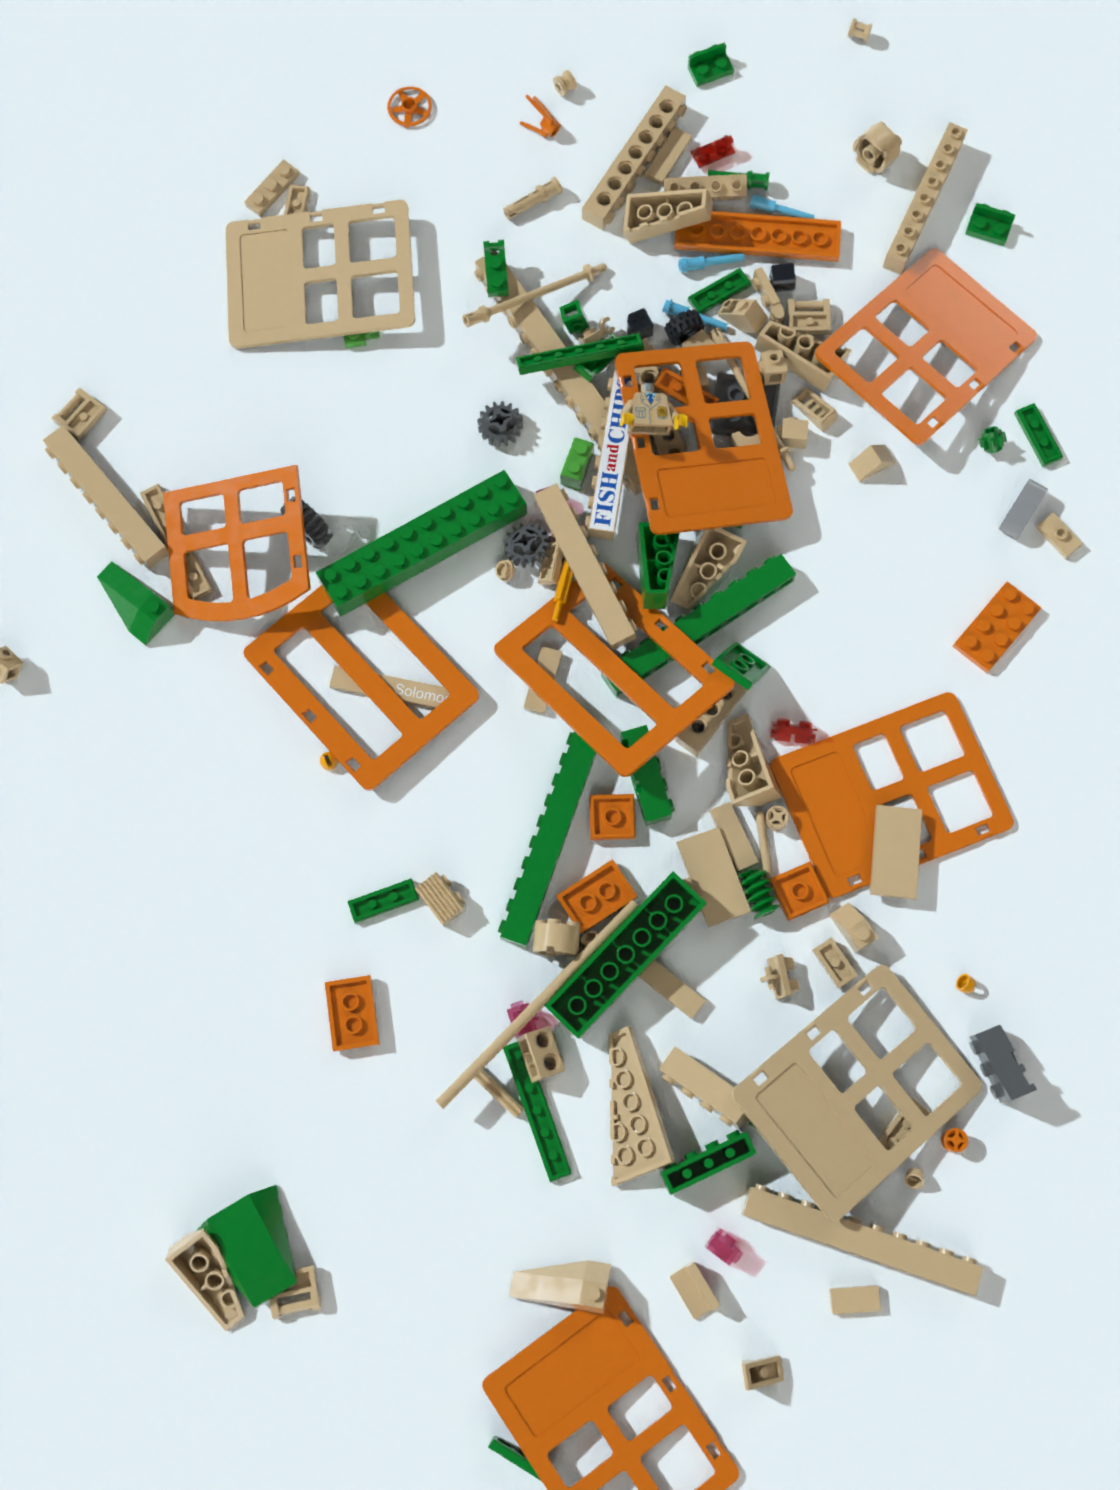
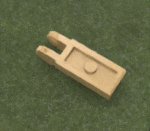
(768, 295)

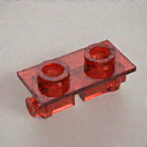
(713, 151)
(802, 731)

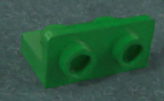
(709, 64)
(990, 224)

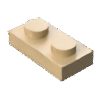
(834, 963)

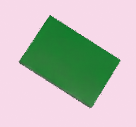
(741, 665)

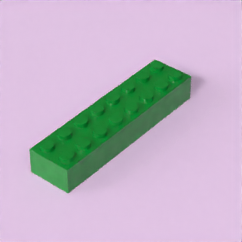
(626, 955)

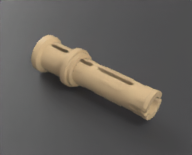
(540, 194)

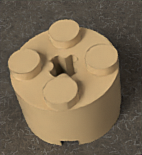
(877, 148)
(556, 938)

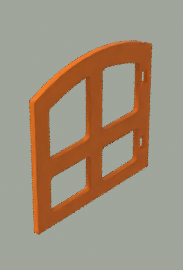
(235, 535)

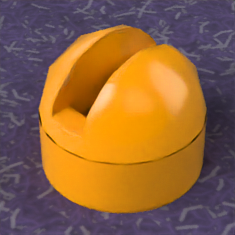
(323, 762)
(968, 980)

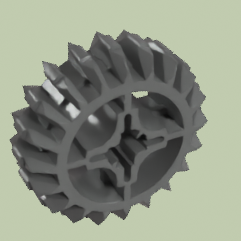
(316, 530)

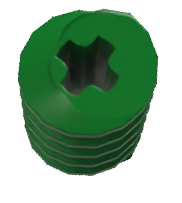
(759, 893)

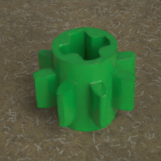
(992, 439)

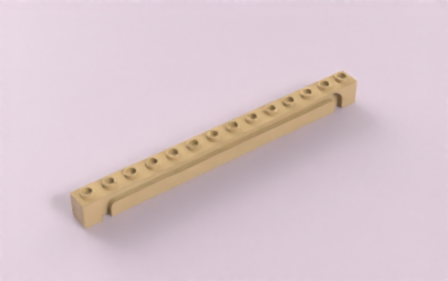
(578, 392)

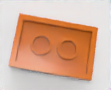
(597, 896)
(352, 1013)

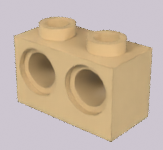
(535, 1055)

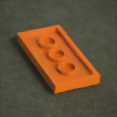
(996, 627)

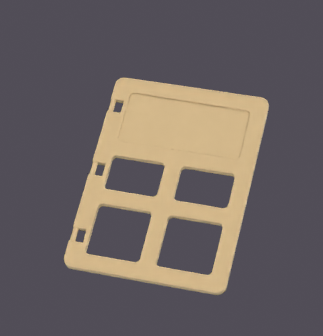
(270, 278)
(817, 1125)

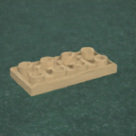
(896, 852)
(713, 876)

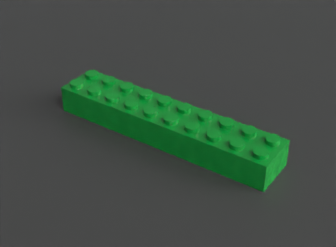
(422, 543)

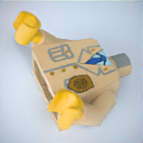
(650, 413)

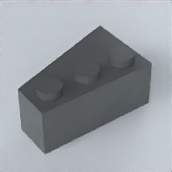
(1000, 1064)

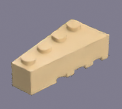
(664, 212)
(800, 353)
(703, 1085)

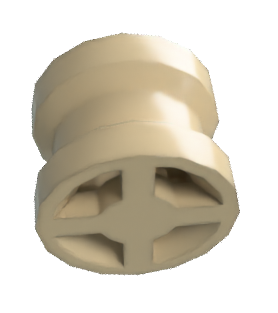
(564, 83)
(779, 814)

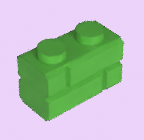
(577, 463)

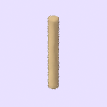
(764, 846)

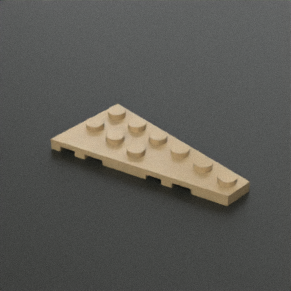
(635, 1120)

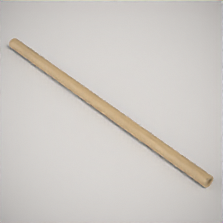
(534, 1007)

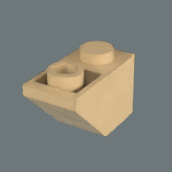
(743, 314)

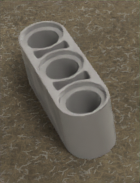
(1023, 508)

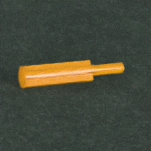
(562, 590)

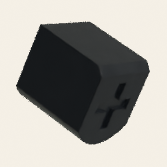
(783, 277)
(640, 323)

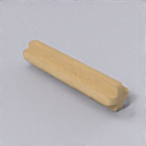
(499, 1093)

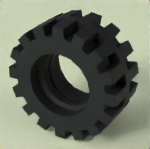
(684, 326)

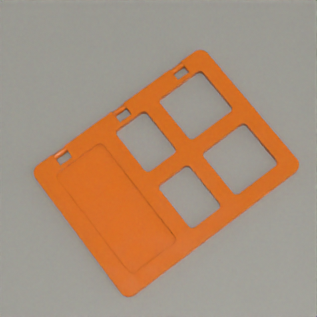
(955, 314)
(711, 484)
(837, 806)
(574, 1378)

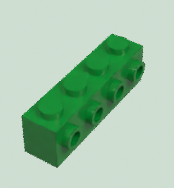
(707, 1163)

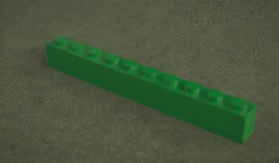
(713, 615)
(548, 843)

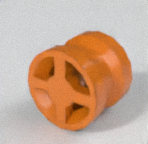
(959, 1140)

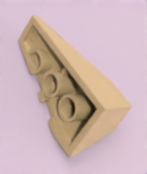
(708, 560)
(749, 773)
(204, 1271)
(569, 1285)

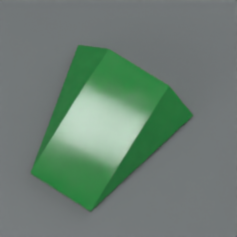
(254, 1245)

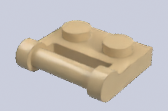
(809, 321)
(83, 417)
(306, 1283)

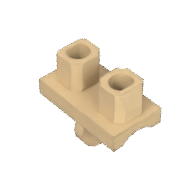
(777, 976)

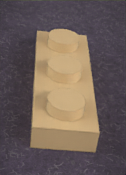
(271, 188)

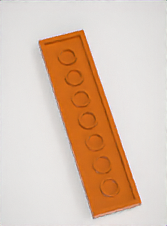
(763, 236)

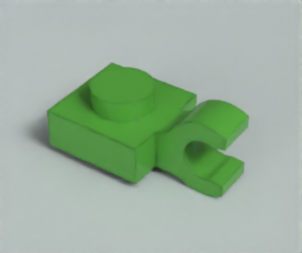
(358, 340)

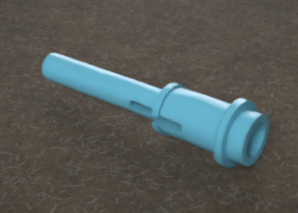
(770, 206)
(696, 263)
(674, 308)

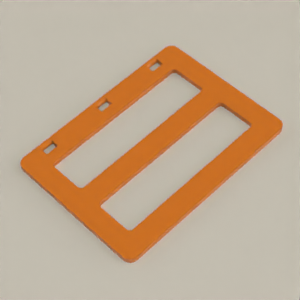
(669, 720)
(415, 731)

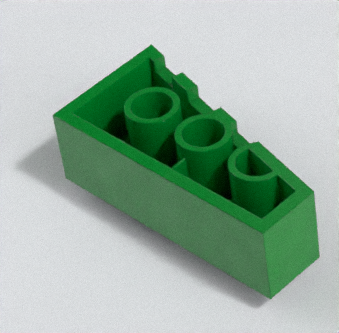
(656, 564)
(648, 783)

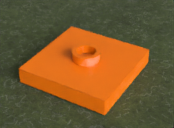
(612, 817)
(799, 891)

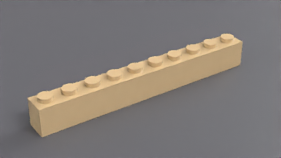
(862, 1240)

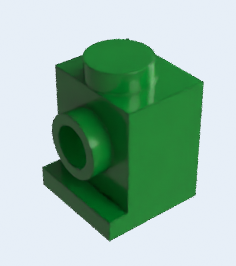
(576, 323)

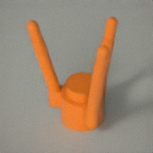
(548, 124)

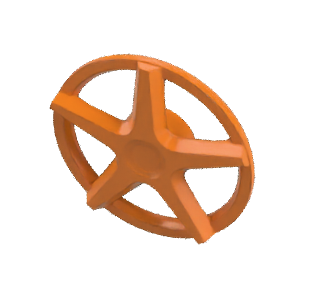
(409, 106)

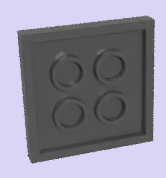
(730, 390)

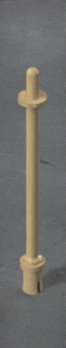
(484, 313)
(718, 338)

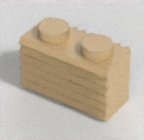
(440, 898)

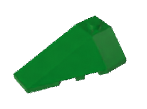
(136, 605)

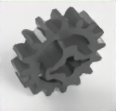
(503, 415)
(526, 544)

